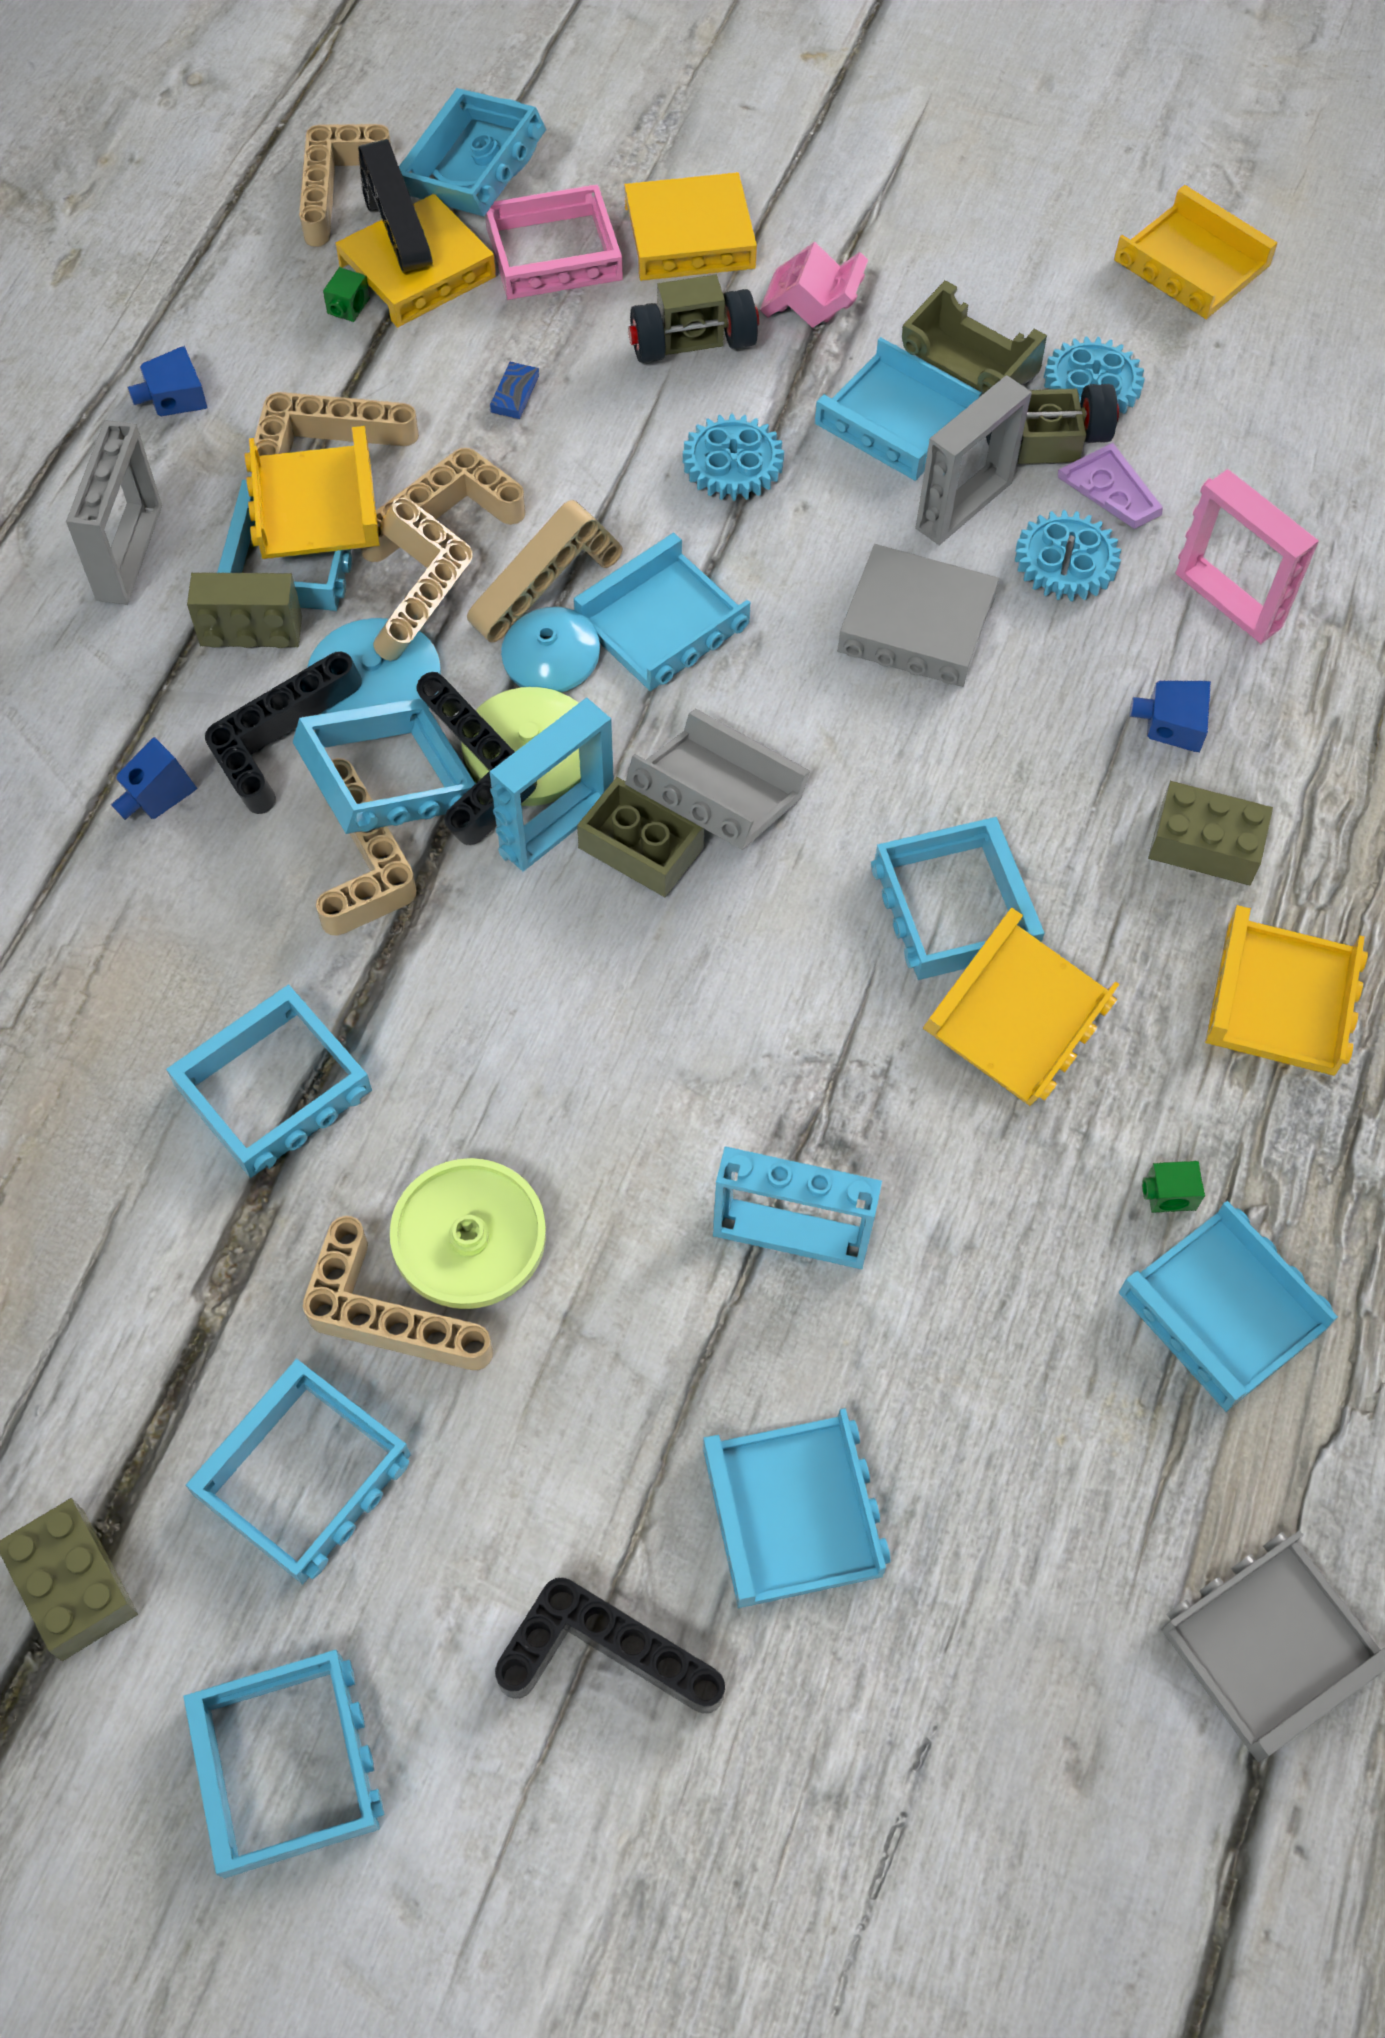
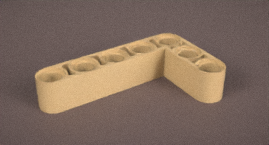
(324, 149)
(331, 419)
(449, 482)
(439, 552)
(539, 565)
(376, 883)
(382, 1314)

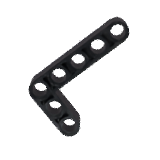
(386, 191)
(265, 720)
(484, 747)
(608, 1642)

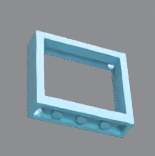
(445, 131)
(309, 594)
(375, 723)
(580, 728)
(939, 843)
(239, 1038)
(798, 1184)
(254, 1429)
(211, 1776)

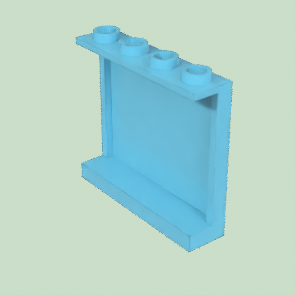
(895, 408)
(660, 613)
(1228, 1306)
(795, 1510)

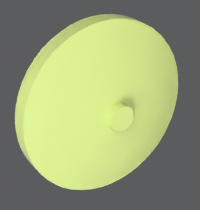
(518, 718)
(468, 1233)

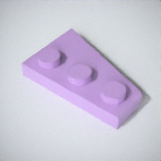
(1113, 485)

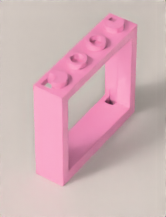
(557, 273)
(1268, 524)

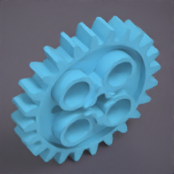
(1095, 364)
(733, 457)
(1092, 558)

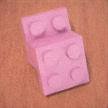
(814, 285)

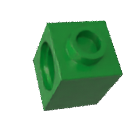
(346, 294)
(1173, 1186)

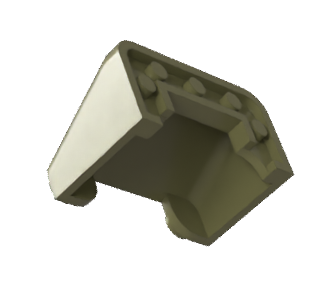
(967, 349)

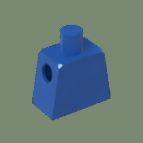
(170, 384)
(1176, 713)
(152, 782)

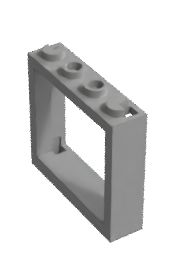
(997, 411)
(114, 462)

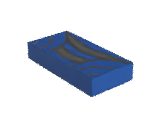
(514, 390)

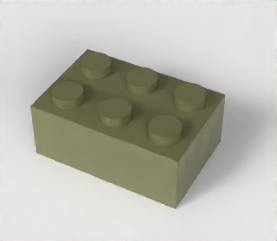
(245, 609)
(1210, 833)
(640, 837)
(66, 1579)

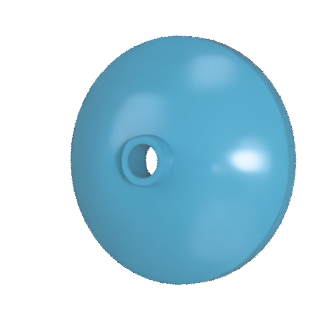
(552, 662)

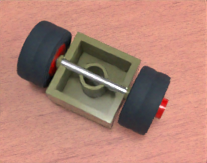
(692, 318)
(1061, 423)

